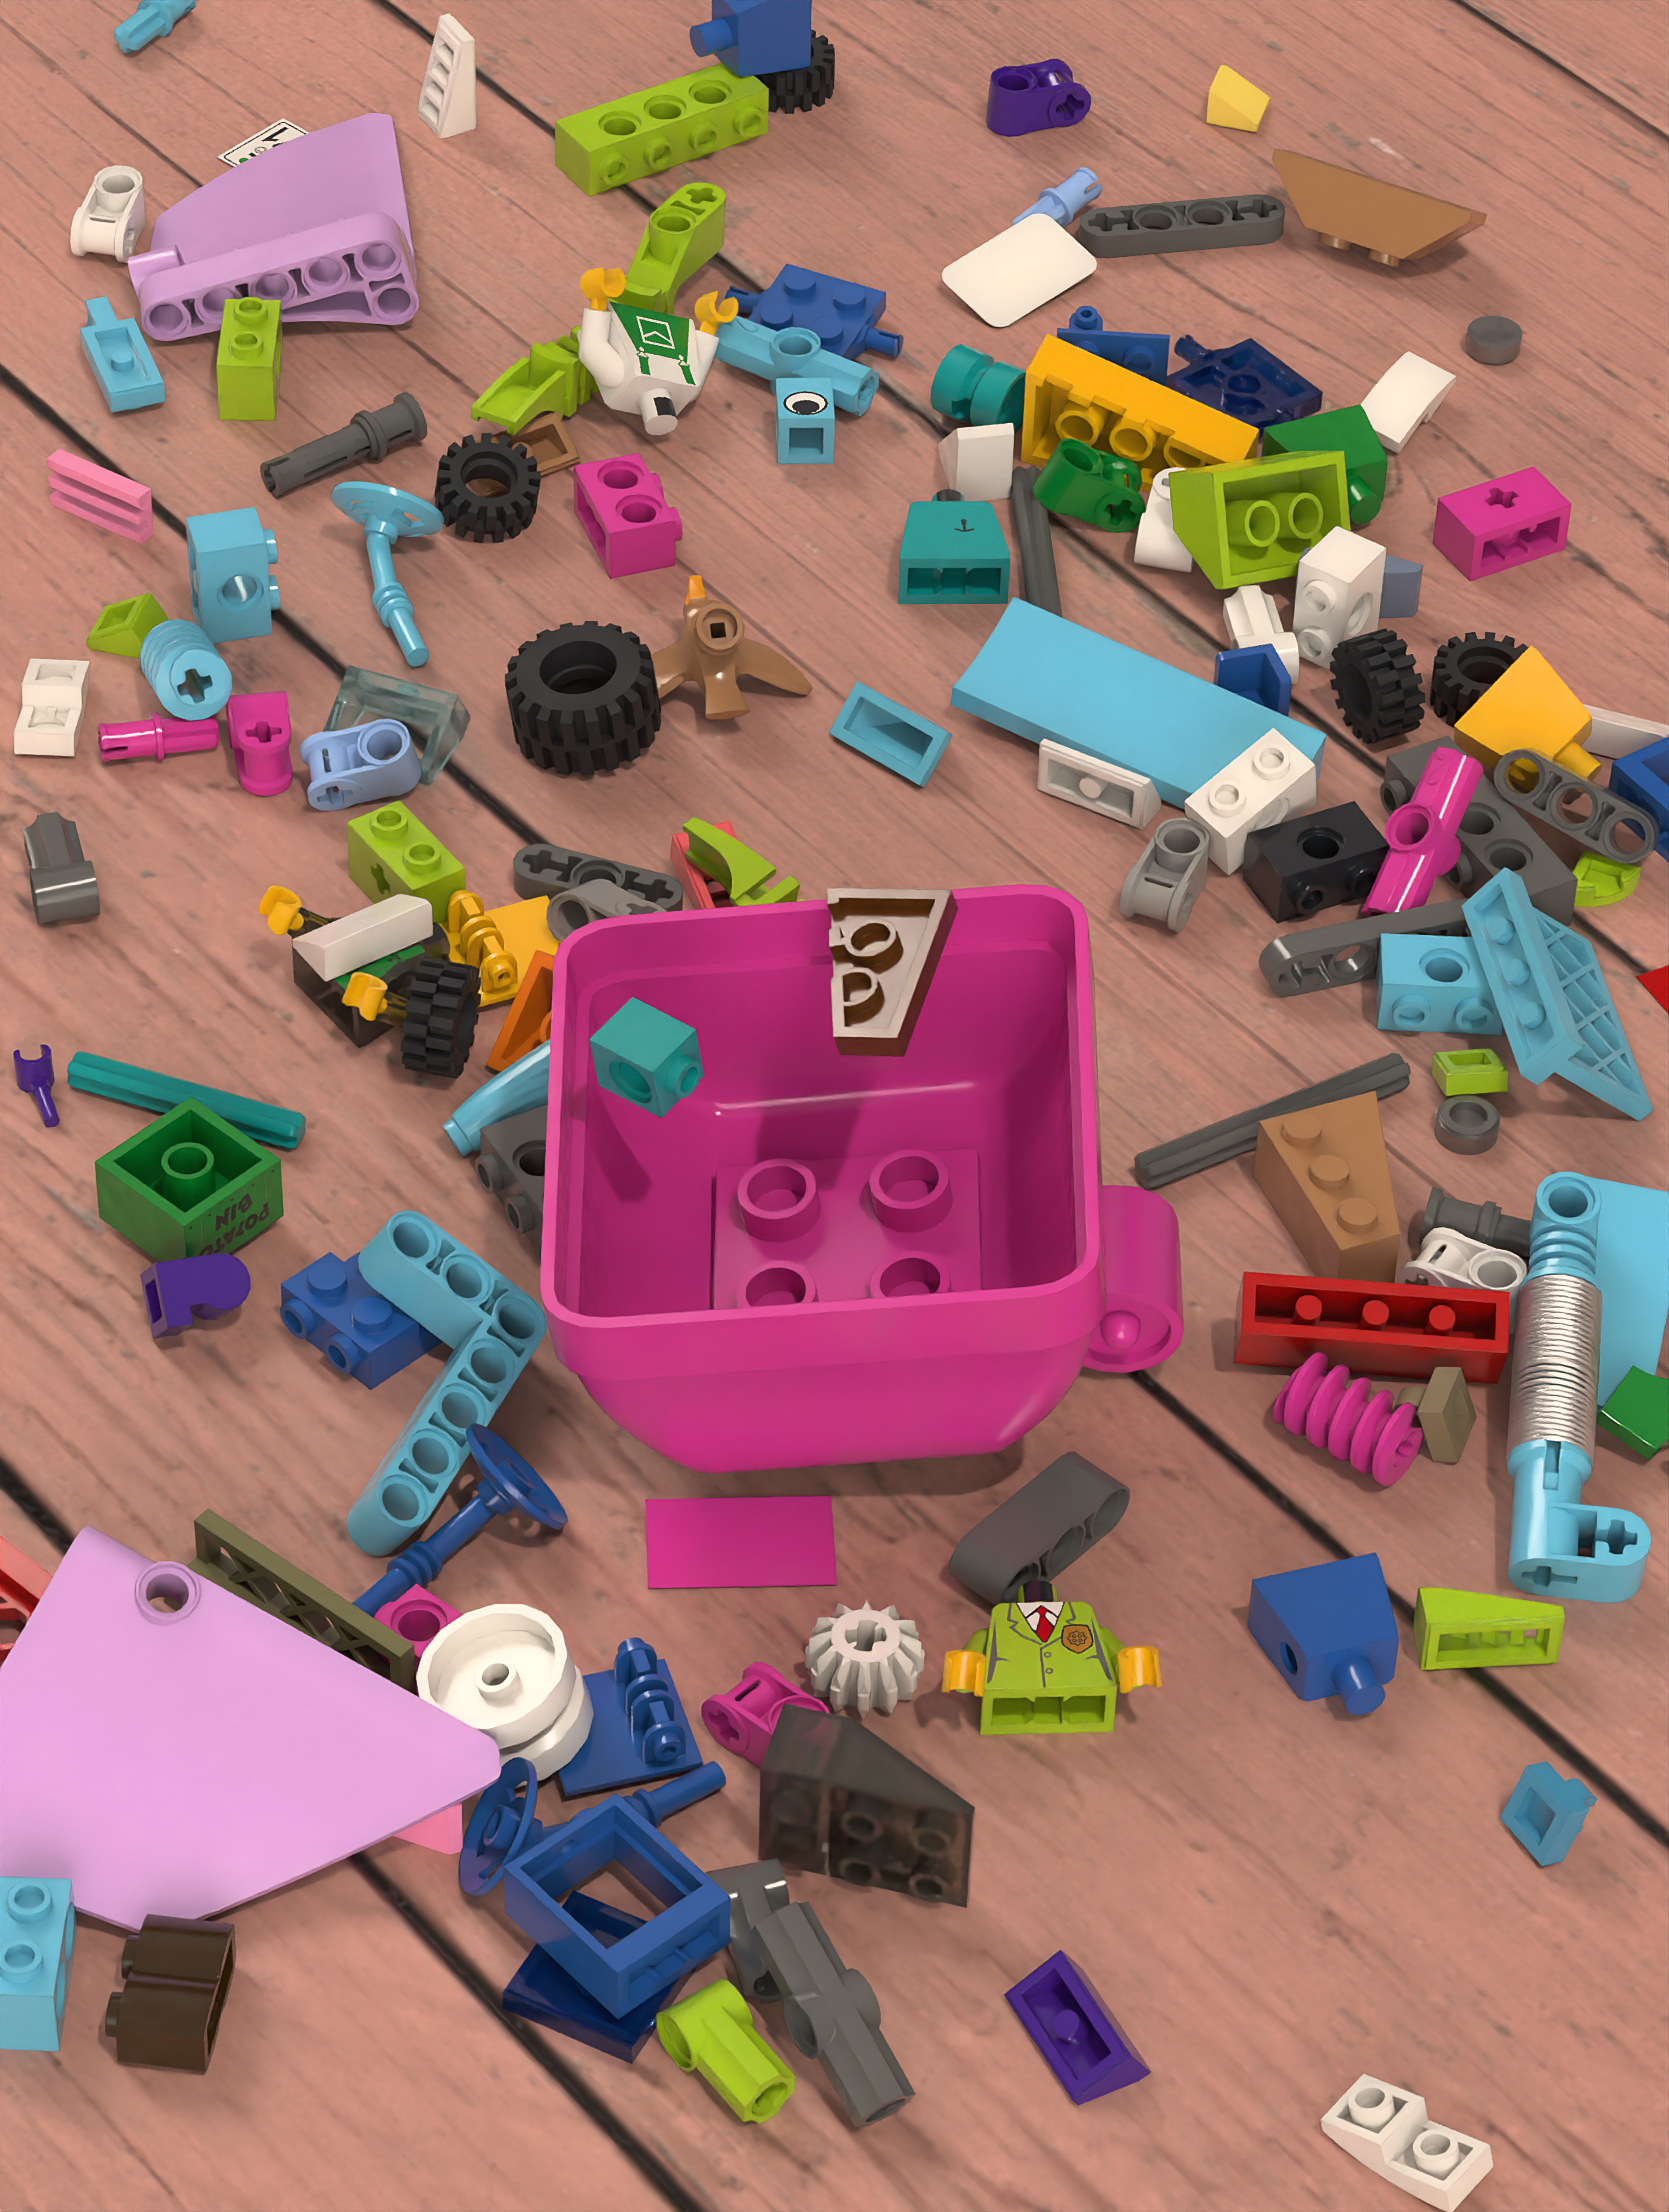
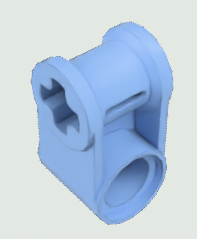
(358, 764)

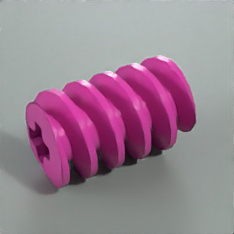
(1348, 1421)

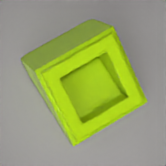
(125, 625)

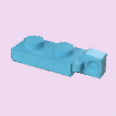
(120, 359)

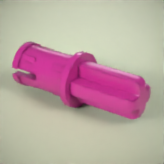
(156, 737)

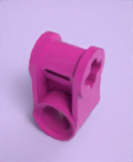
(260, 739)
(749, 1712)

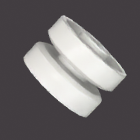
(512, 1680)

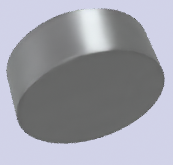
(1493, 339)
(1467, 1124)

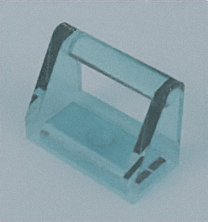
(404, 702)

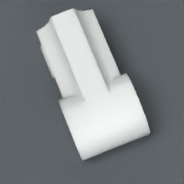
(1254, 621)

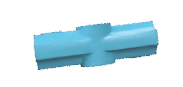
(795, 354)

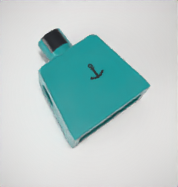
(953, 553)

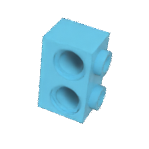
(35, 1960)

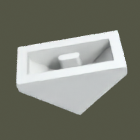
(979, 461)

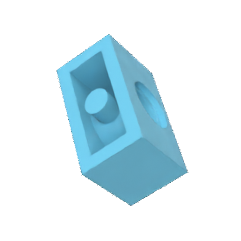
(231, 574)
(1433, 986)

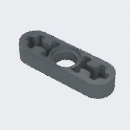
(547, 868)

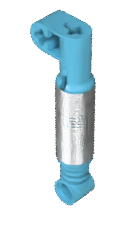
(1556, 1413)

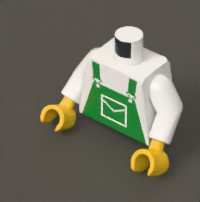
(645, 357)

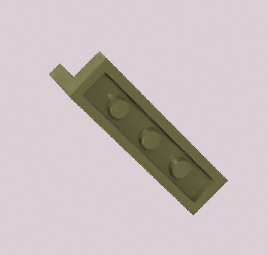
(303, 1599)

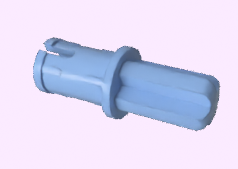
(1066, 198)

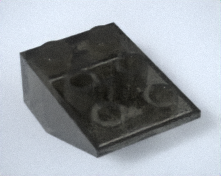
(861, 1811)

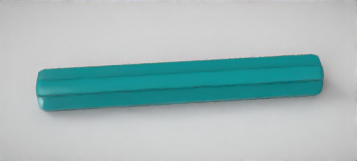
(165, 1092)

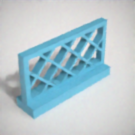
(1552, 996)

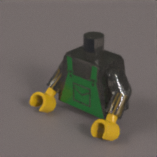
(365, 999)

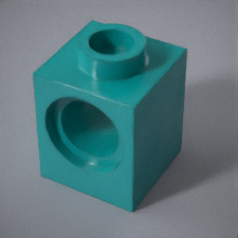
(647, 1057)

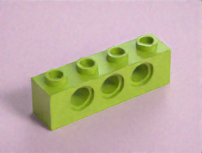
(660, 128)

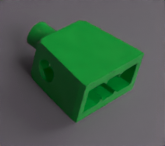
(1344, 431)

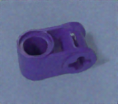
(1028, 96)

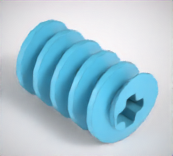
(185, 670)

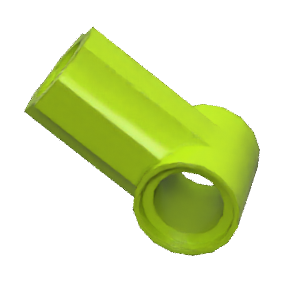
(718, 2038)

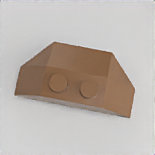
(1370, 211)

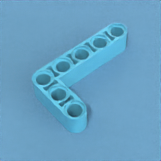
(492, 1337)

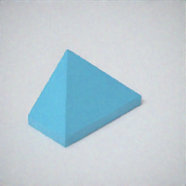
(891, 733)

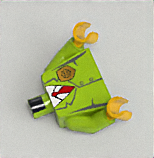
(1047, 1667)

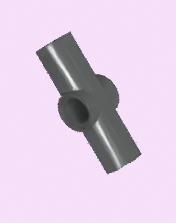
(832, 2014)

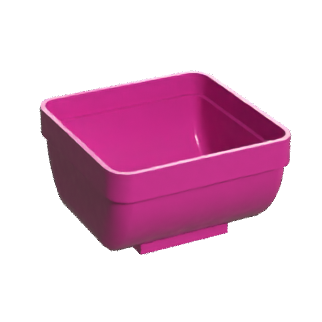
(833, 1240)

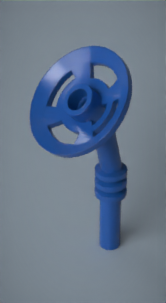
(507, 1485)
(508, 1824)

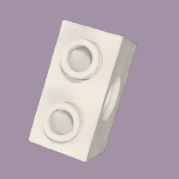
(1337, 594)
(1255, 791)

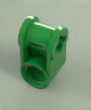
(1086, 482)

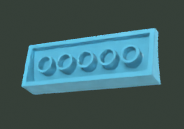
(1115, 703)

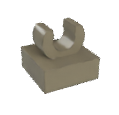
(1442, 1412)

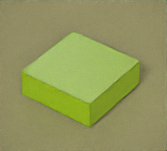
(1469, 1072)

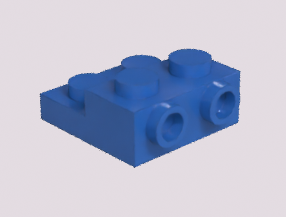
(352, 1321)

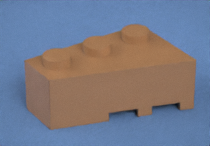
(1333, 1187)

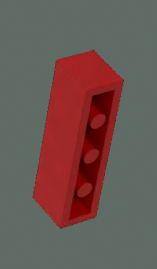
(1371, 1326)

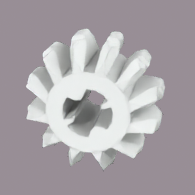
(864, 1658)

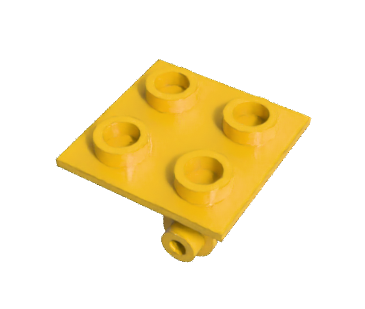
(497, 941)

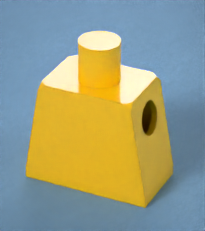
(1524, 711)

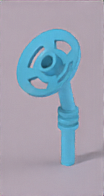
(383, 522)

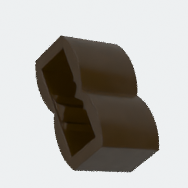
(172, 1992)

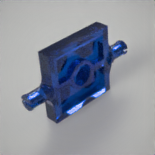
(1244, 383)

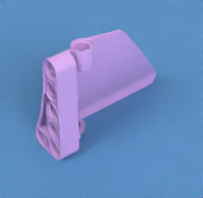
(297, 224)
(202, 1745)

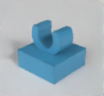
(1547, 1812)

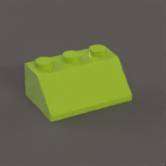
(1258, 514)

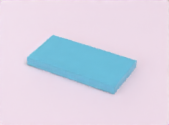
(1633, 1280)

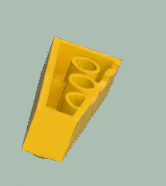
(1123, 415)

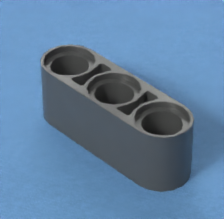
(1547, 799)
(1040, 1529)

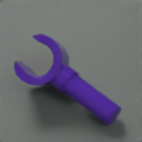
(38, 1077)

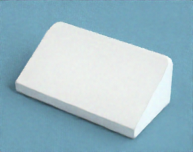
(1621, 734)
(1096, 785)
(366, 935)

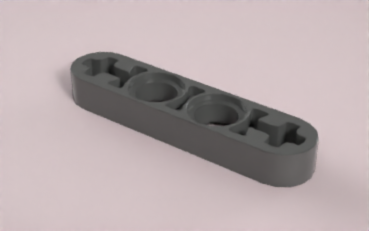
(1125, 231)
(1307, 961)

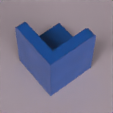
(1255, 675)

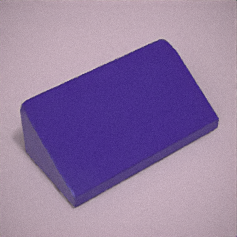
(1076, 2030)

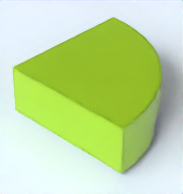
(1603, 880)

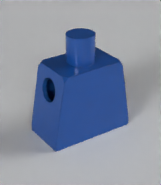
(756, 35)
(1329, 1630)

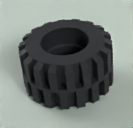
(583, 698)

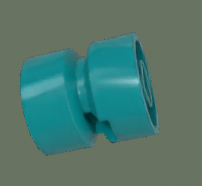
(977, 389)

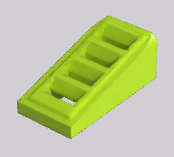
(1462, 1626)

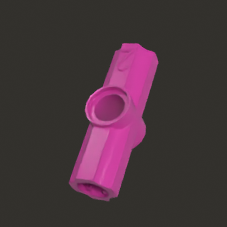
(1424, 833)

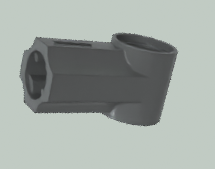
(59, 876)
(755, 1894)

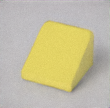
(1235, 102)

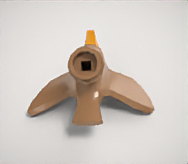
(716, 652)

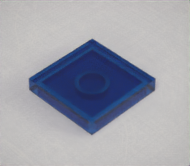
(554, 1999)

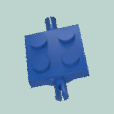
(833, 308)

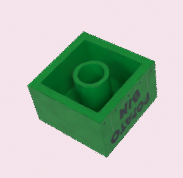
(189, 1185)

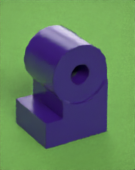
(194, 1285)

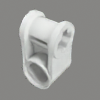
(110, 214)
(1156, 541)
(1466, 1266)

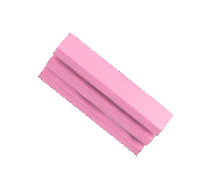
(100, 496)

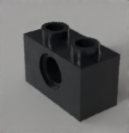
(1314, 861)

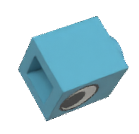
(804, 420)

